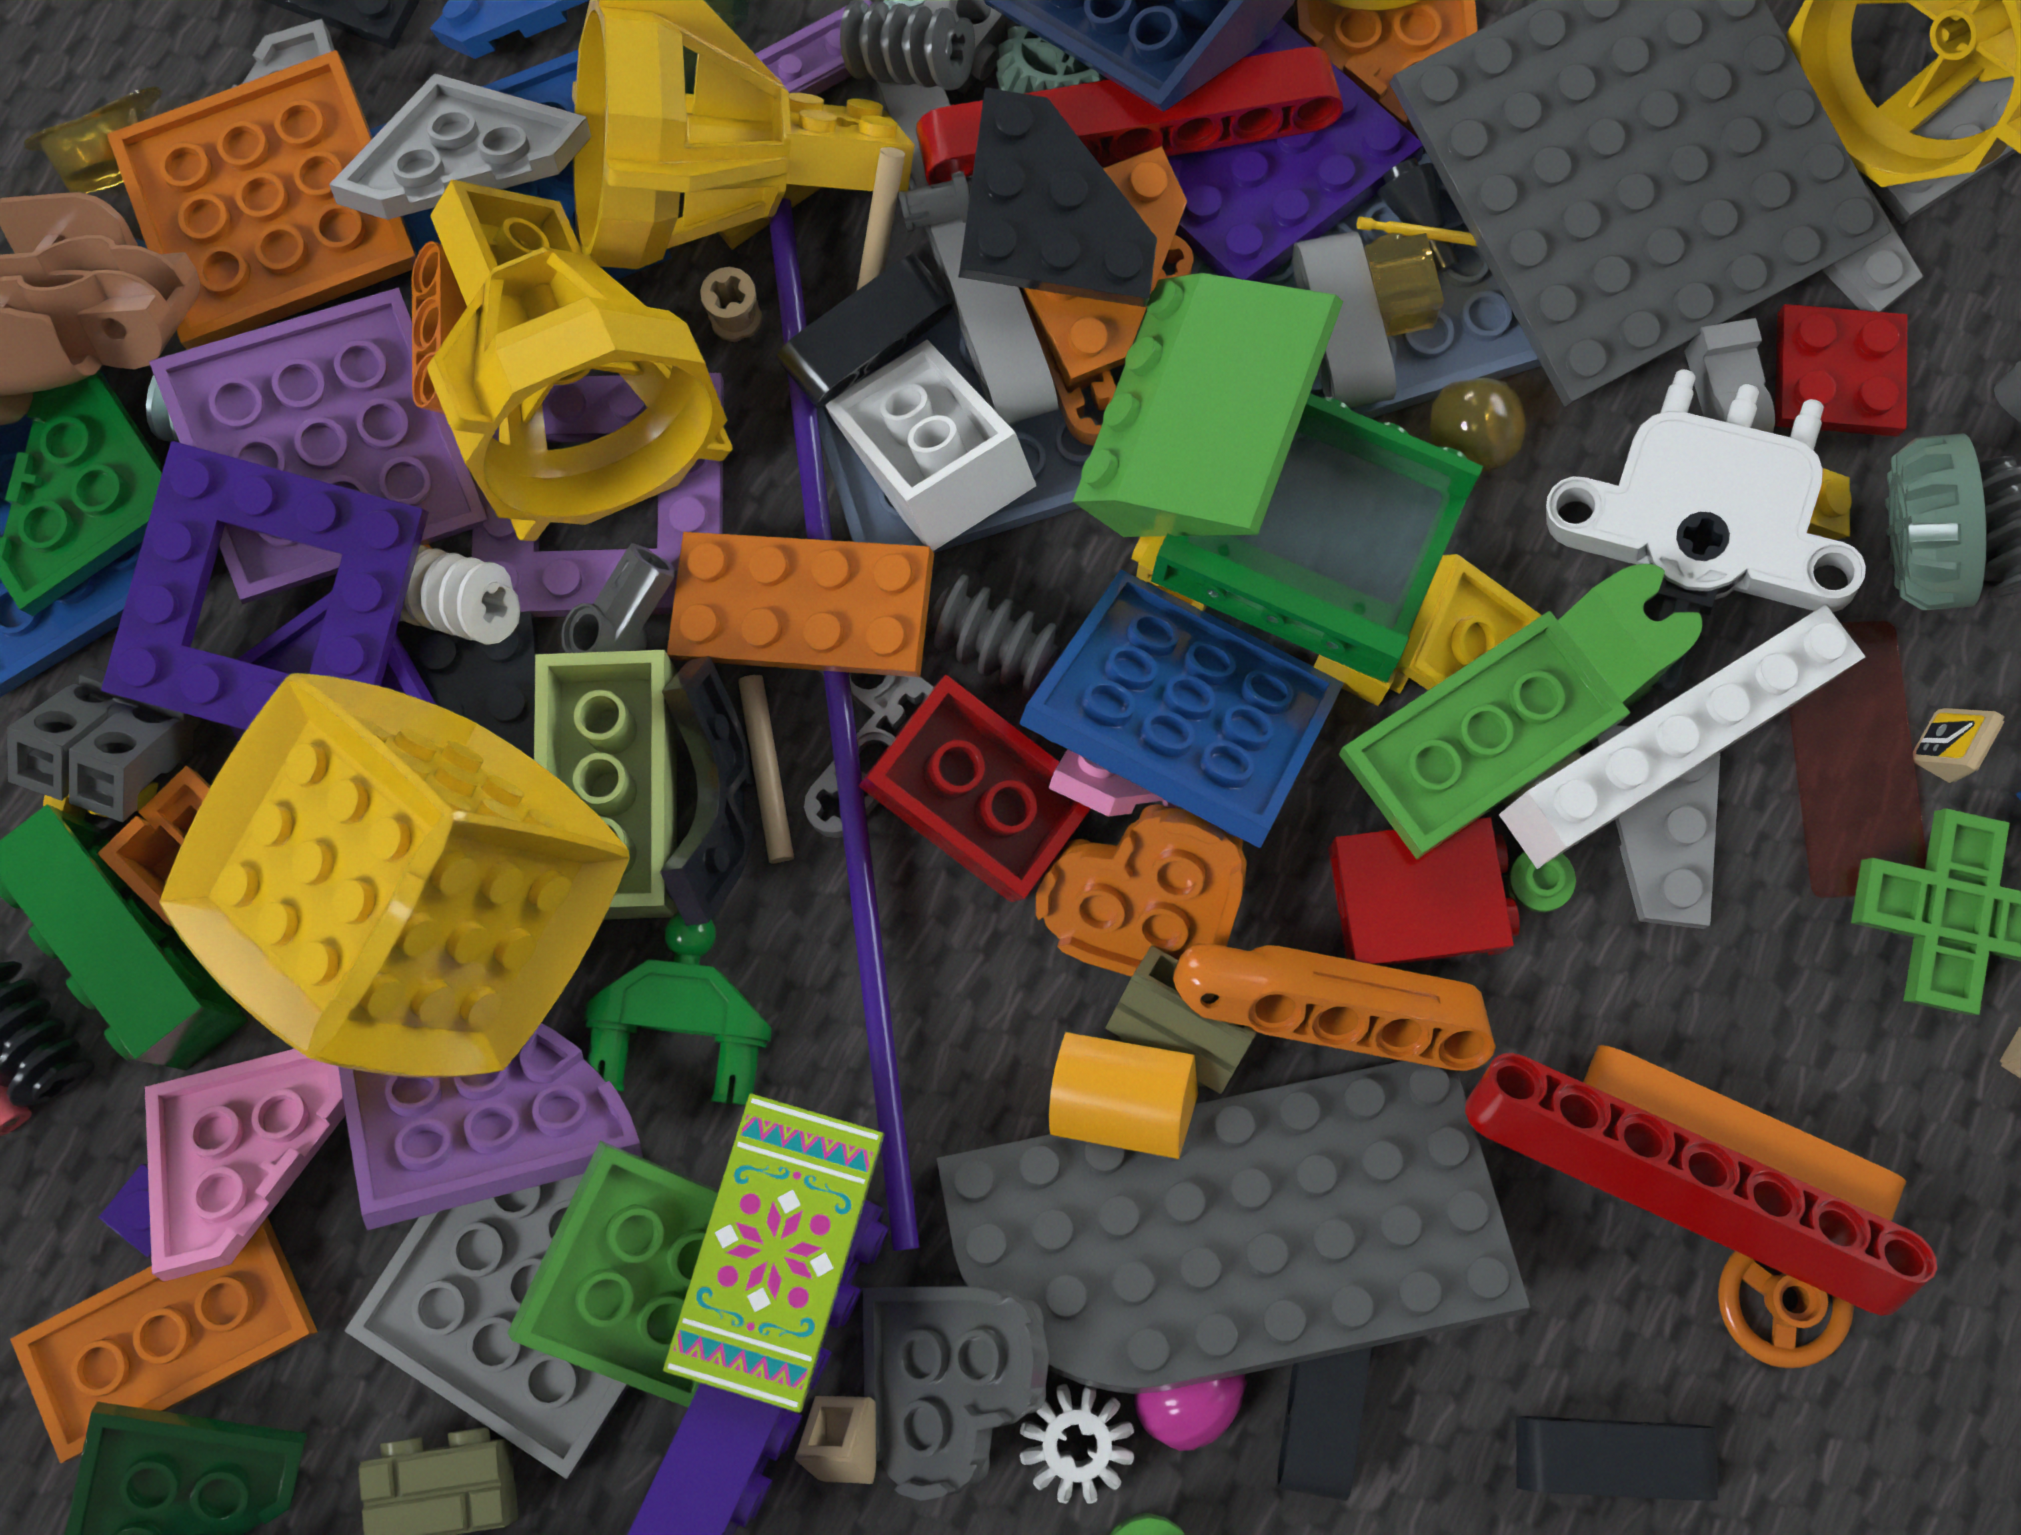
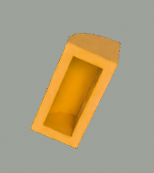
(1123, 1095)

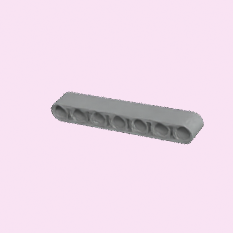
(989, 314)

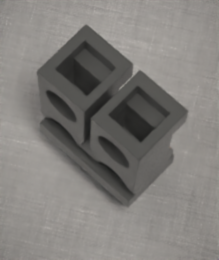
(97, 747)

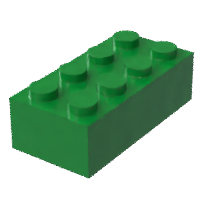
(113, 944)

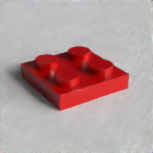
(1847, 363)

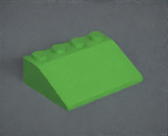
(1206, 407)

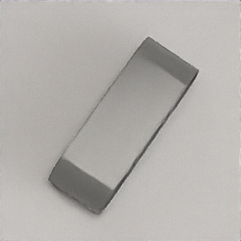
(1358, 356)

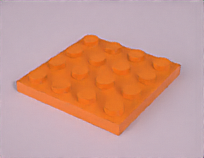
(251, 200)

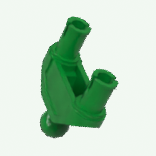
(679, 1000)

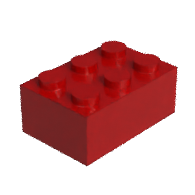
(976, 790)

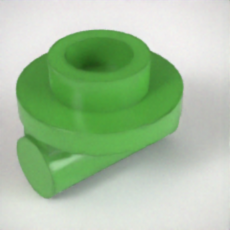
(1540, 888)

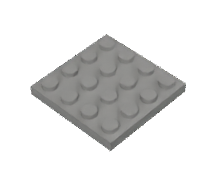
(447, 1319)

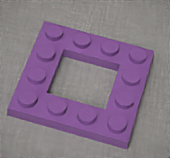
(560, 580)

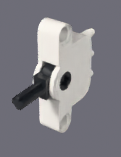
(1718, 481)

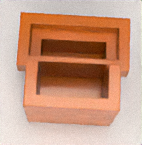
(147, 849)

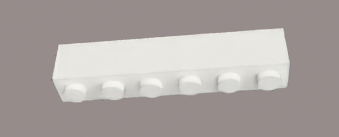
(1680, 736)

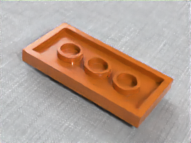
(801, 603)
(161, 1340)

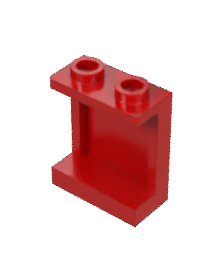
(1424, 907)

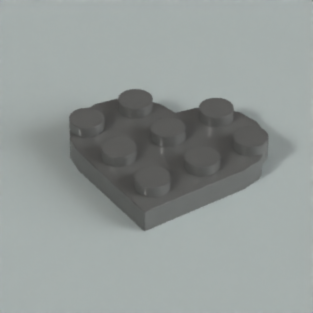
(945, 1375)

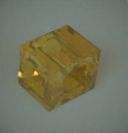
(1405, 282)

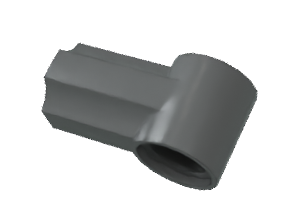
(621, 607)

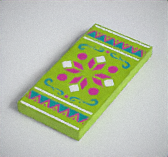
(774, 1253)

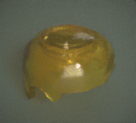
(1480, 421)

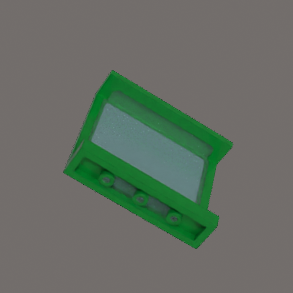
(1341, 543)

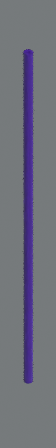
(848, 777)

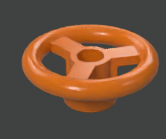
(1809, 1311)

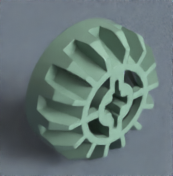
(1937, 522)

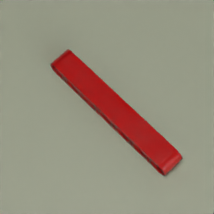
(1244, 104)
(1700, 1185)

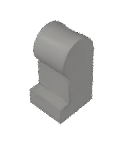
(1722, 362)

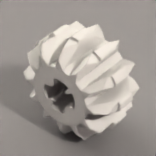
(1063, 1462)

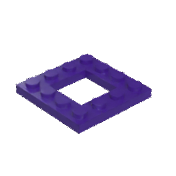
(192, 504)

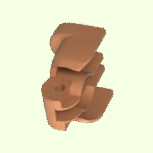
(80, 296)

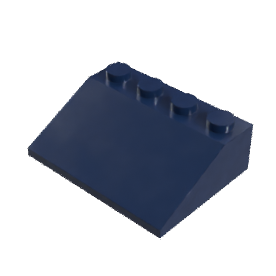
(1151, 45)

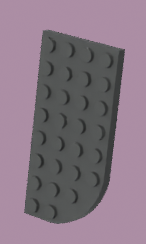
(1274, 1241)

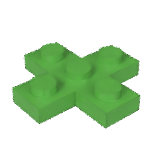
(1948, 908)

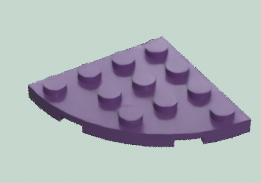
(478, 1136)

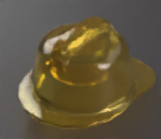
(81, 146)

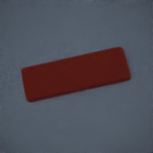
(1858, 767)

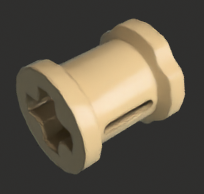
(725, 288)

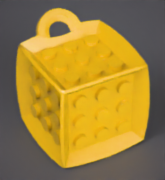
(390, 882)

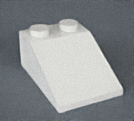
(932, 444)

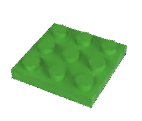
(619, 1273)

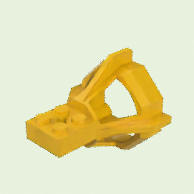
(1972, 43)
(722, 146)
(546, 319)

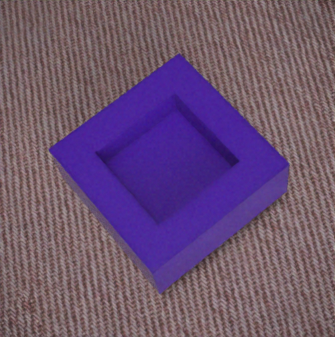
(130, 1211)

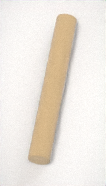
(881, 214)
(766, 769)

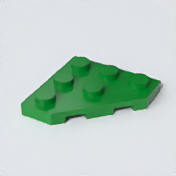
(75, 492)

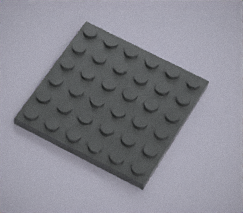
(1636, 172)

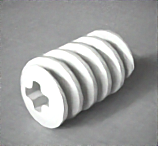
(461, 597)

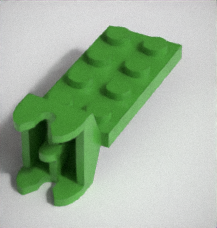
(1518, 709)

